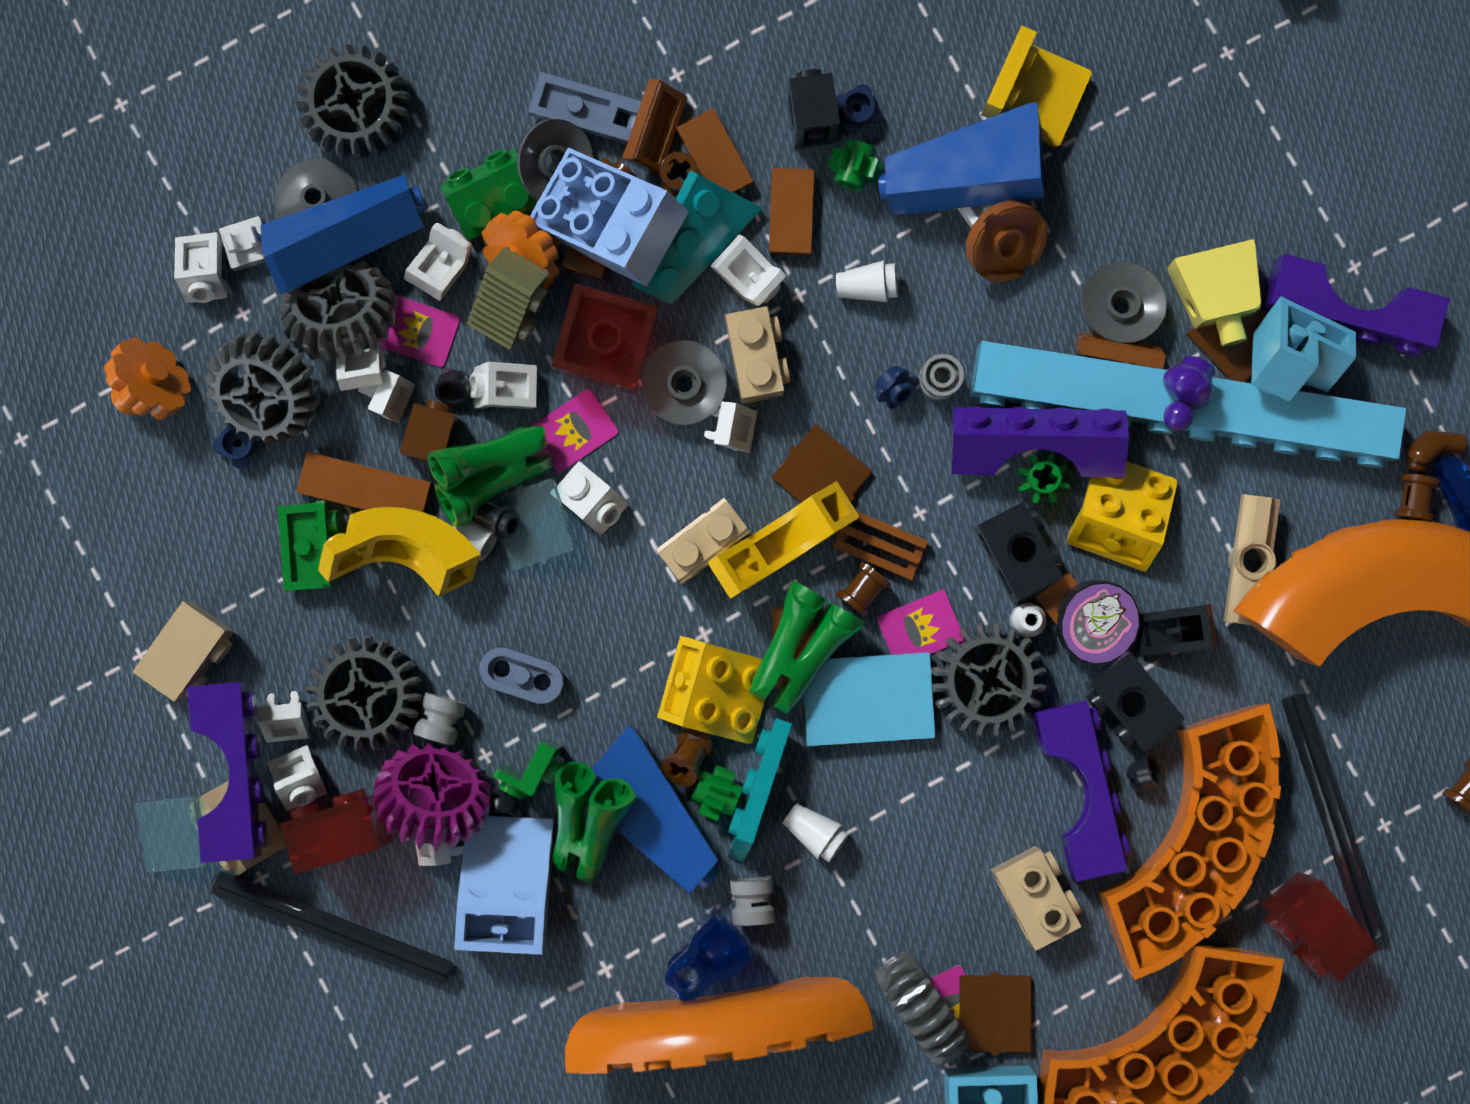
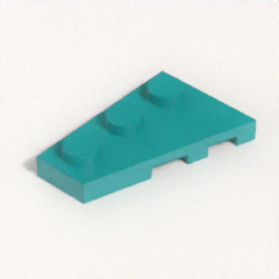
(709, 227)
(757, 787)

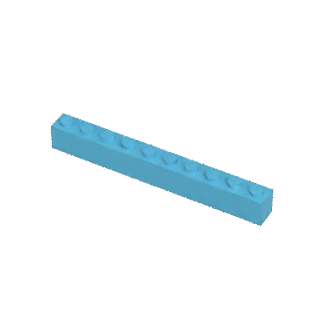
(1237, 410)

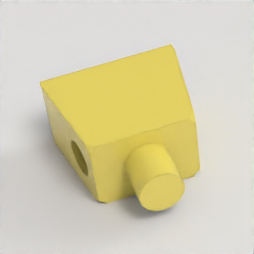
(1219, 288)

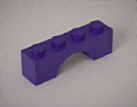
(1408, 321)
(990, 436)
(233, 826)
(1093, 842)

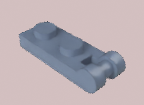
(584, 106)

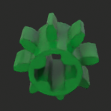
(855, 165)
(1031, 483)
(716, 793)

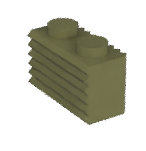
(508, 298)

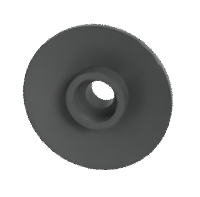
(546, 138)
(311, 176)
(1129, 285)
(681, 360)

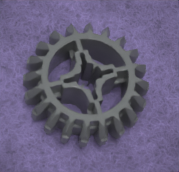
(337, 105)
(339, 312)
(270, 377)
(997, 661)
(370, 712)
(922, 1008)

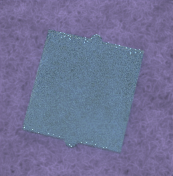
(542, 526)
(170, 833)

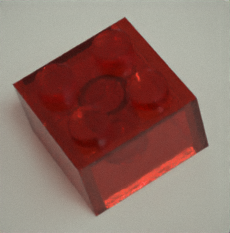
(605, 339)
(335, 833)
(1318, 926)

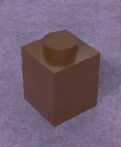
(429, 429)

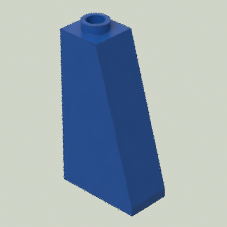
(969, 166)
(339, 231)
(658, 818)

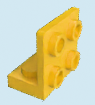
(1039, 77)
(1125, 516)
(711, 691)

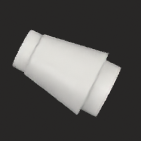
(869, 282)
(816, 832)

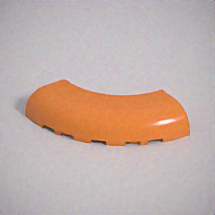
(1357, 579)
(1211, 845)
(716, 1026)
(1183, 1045)

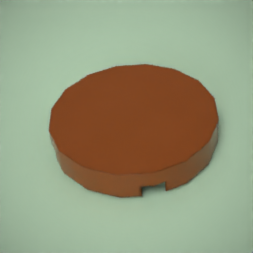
(1006, 240)

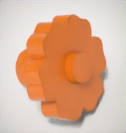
(523, 237)
(146, 379)

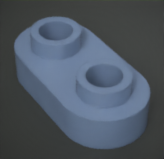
(522, 675)

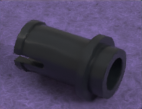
(500, 520)

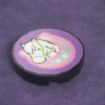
(1097, 621)

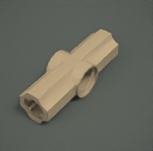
(1254, 531)

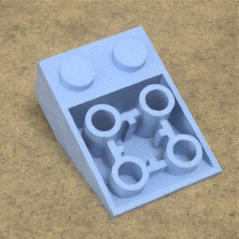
(609, 215)
(505, 887)

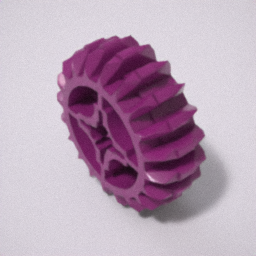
(432, 796)

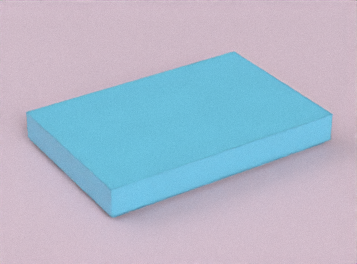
(870, 700)

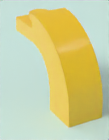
(406, 538)
(783, 540)

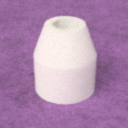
(479, 537)
(1018, 616)

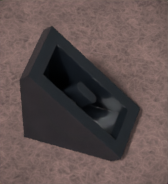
(1177, 630)

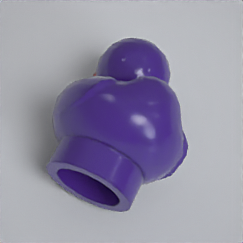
(1190, 388)

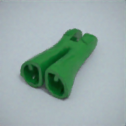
(480, 471)
(829, 633)
(606, 810)

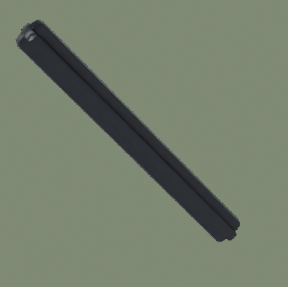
(1332, 814)
(331, 928)

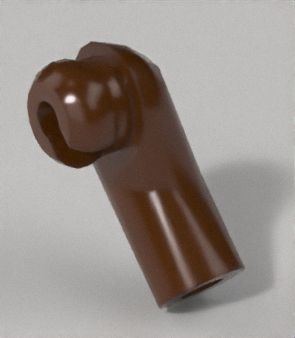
(1429, 445)

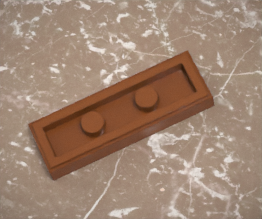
(360, 485)

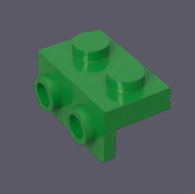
(486, 192)
(302, 538)
(539, 770)

